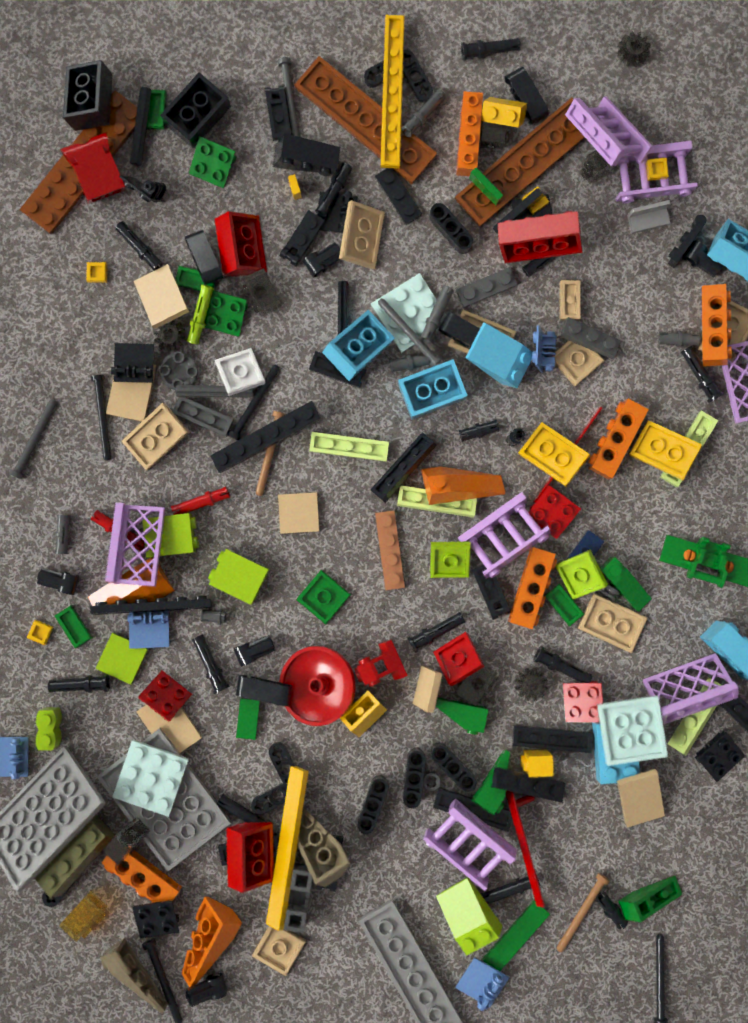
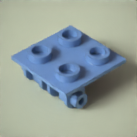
(544, 343)
(148, 629)
(14, 757)
(482, 983)

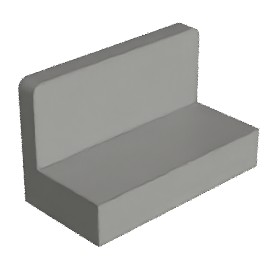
(649, 217)

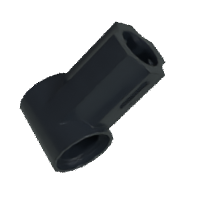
(698, 257)
(322, 260)
(62, 581)
(251, 651)
(210, 989)

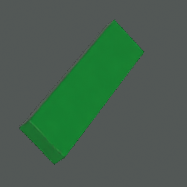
(516, 936)

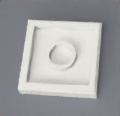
(240, 372)

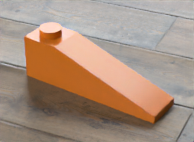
(452, 484)
(115, 592)
(214, 933)

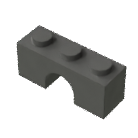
(298, 899)

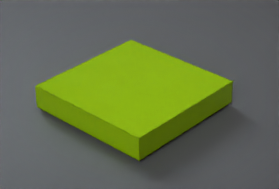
(450, 559)
(581, 574)
(120, 660)

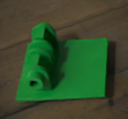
(212, 162)
(225, 313)

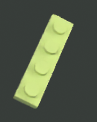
(698, 432)
(349, 446)
(417, 499)
(691, 727)

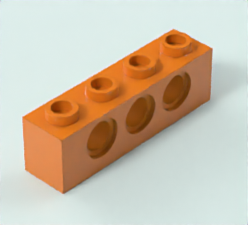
(469, 133)
(715, 295)
(636, 415)
(535, 557)
(152, 875)

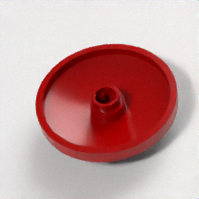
(321, 685)

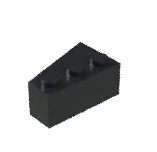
(306, 155)

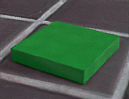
(323, 597)

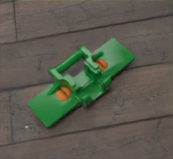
(708, 554)

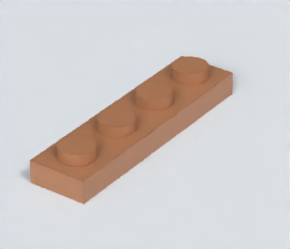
(389, 550)

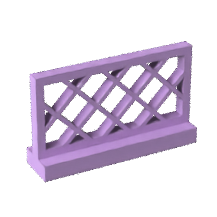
(733, 399)
(118, 545)
(700, 700)

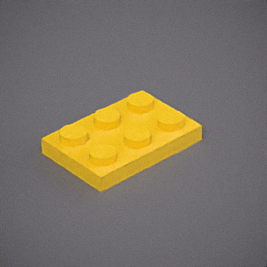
(665, 450)
(554, 454)

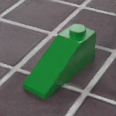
(625, 583)
(464, 714)
(492, 798)
(649, 899)

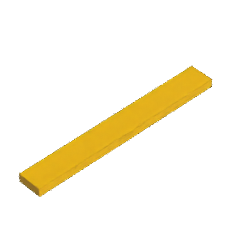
(392, 91)
(287, 847)

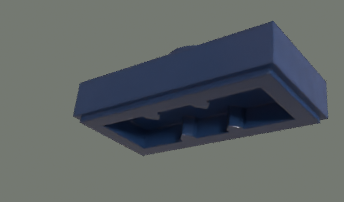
(587, 542)

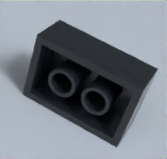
(87, 95)
(195, 110)

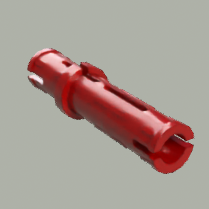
(208, 498)
(107, 523)

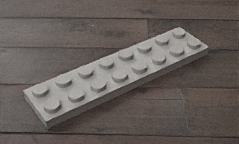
(408, 965)

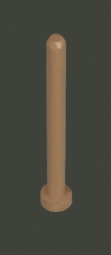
(267, 461)
(602, 880)

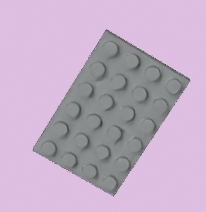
(45, 817)
(192, 819)

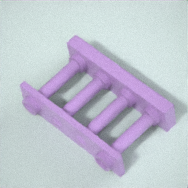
(600, 137)
(679, 151)
(501, 516)
(476, 827)

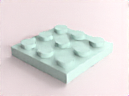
(413, 303)
(632, 730)
(150, 778)

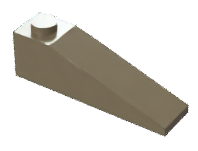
(321, 851)
(129, 970)

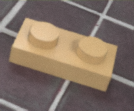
(570, 299)

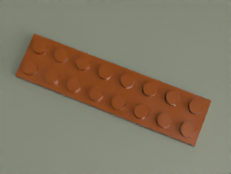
(360, 116)
(523, 164)
(60, 187)

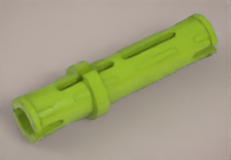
(198, 320)

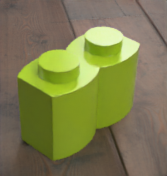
(48, 724)

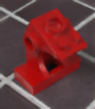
(367, 671)

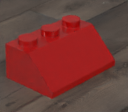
(240, 244)
(249, 855)

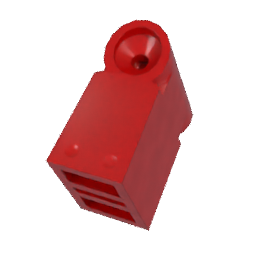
(94, 168)

